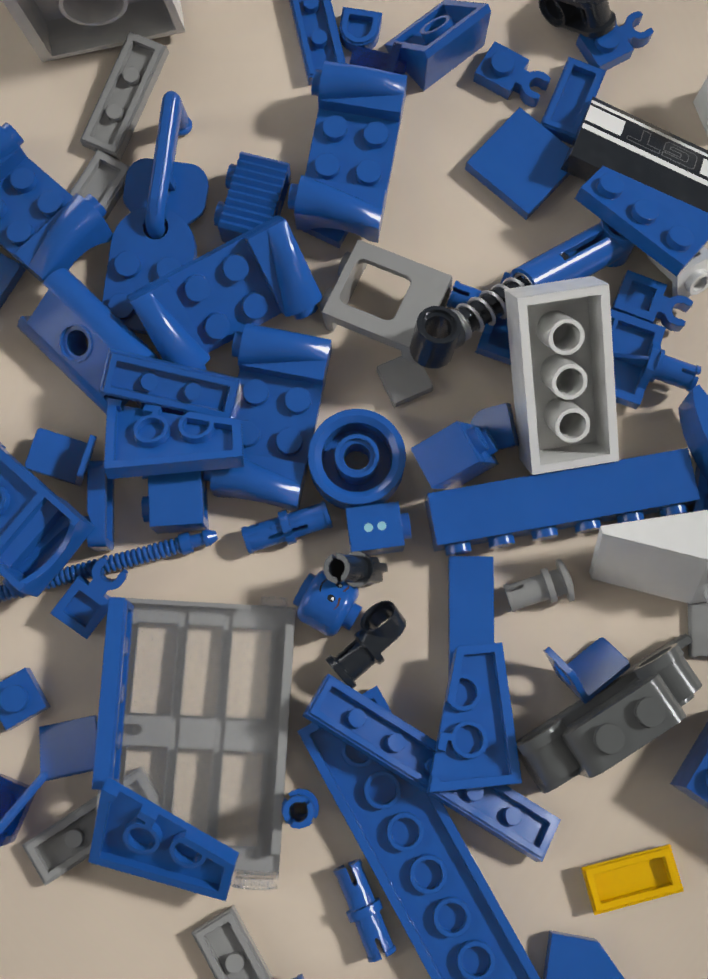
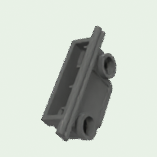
(614, 722)

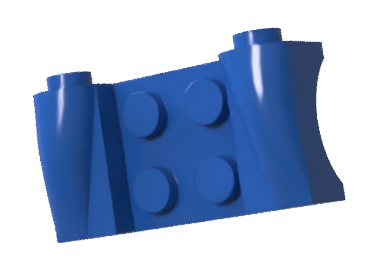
(350, 150)
(39, 218)
(224, 291)
(278, 410)
(35, 529)

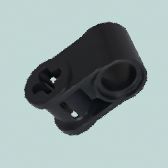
(585, 17)

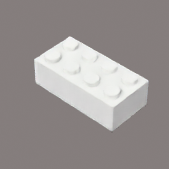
(563, 374)

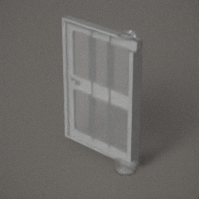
(213, 722)

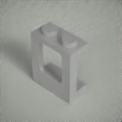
(426, 289)

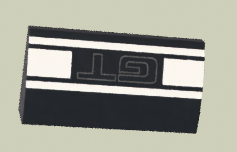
(639, 152)

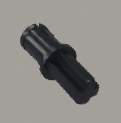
(354, 568)

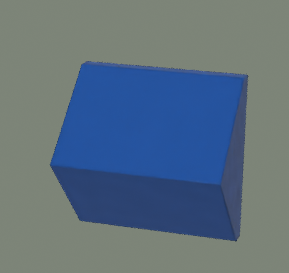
(442, 39)

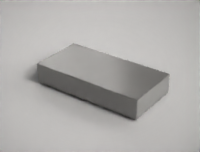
(102, 179)

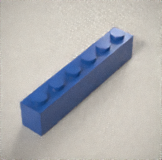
(560, 500)

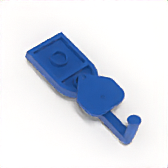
(162, 203)

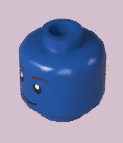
(327, 604)

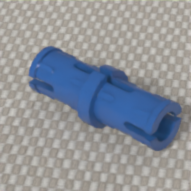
(286, 527)
(301, 819)
(364, 910)

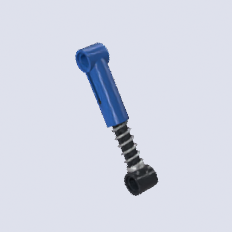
(444, 329)

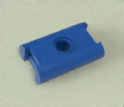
(60, 331)

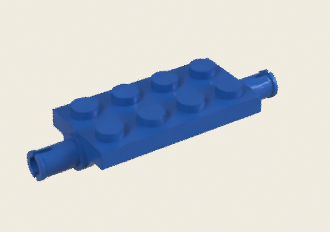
(635, 351)

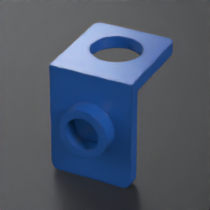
(60, 456)
(590, 669)

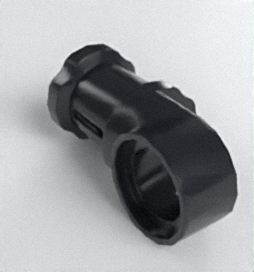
(369, 642)

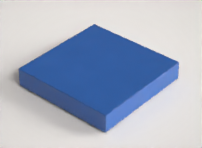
(520, 163)

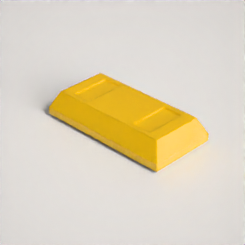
(632, 879)

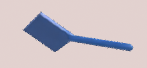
(64, 751)

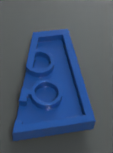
(647, 217)
(166, 443)
(476, 724)
(157, 845)

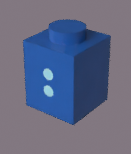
(378, 528)

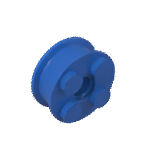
(361, 432)

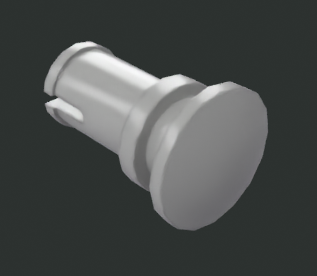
(541, 587)

